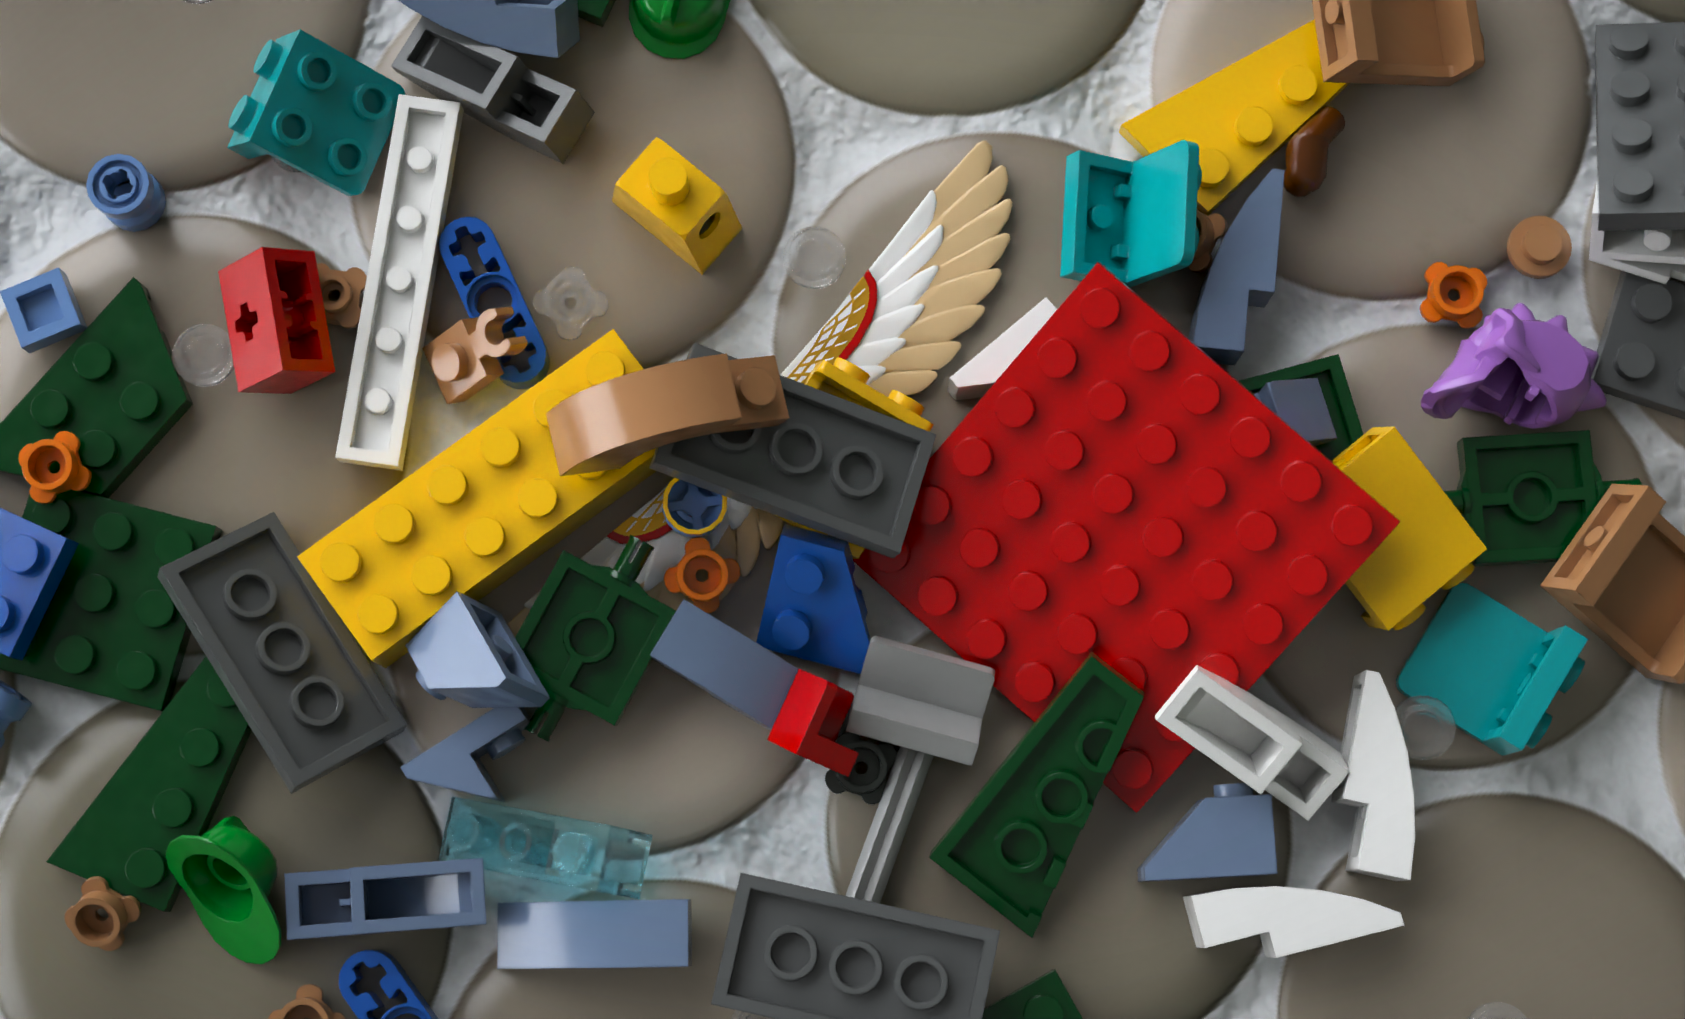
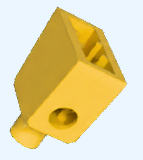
(674, 202)

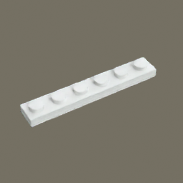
(400, 283)

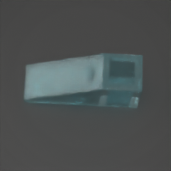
(547, 847)

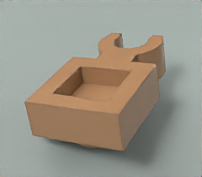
(468, 351)

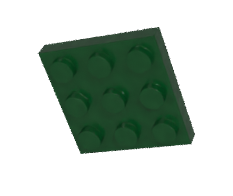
(111, 617)

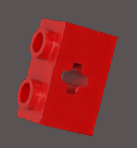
(276, 321)

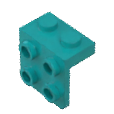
(316, 112)
(1131, 214)
(1492, 669)

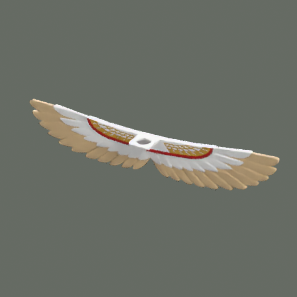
(890, 325)

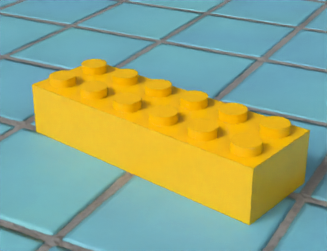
(469, 514)

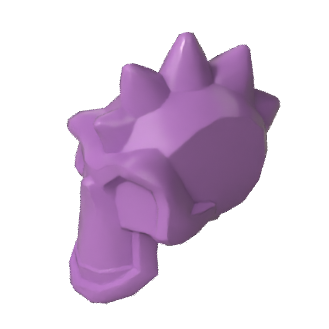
(1519, 371)

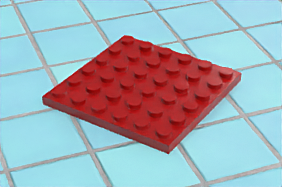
(1125, 511)

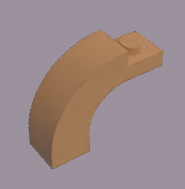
(664, 405)

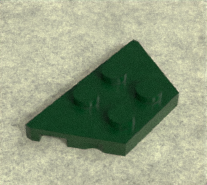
(107, 389)

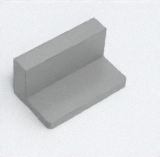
(921, 700)

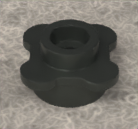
(870, 784)

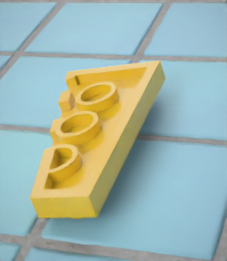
(1240, 113)

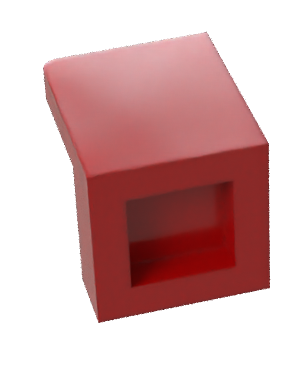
(812, 722)

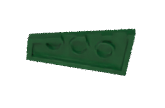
(159, 793)
(1032, 808)

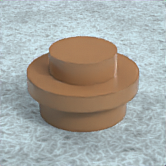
(1539, 247)

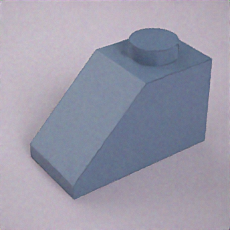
(474, 658)
(1217, 839)

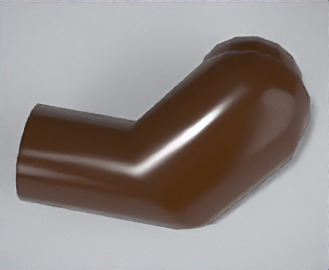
(1308, 152)

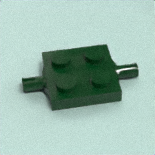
(1527, 493)
(592, 636)

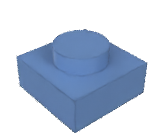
(43, 310)

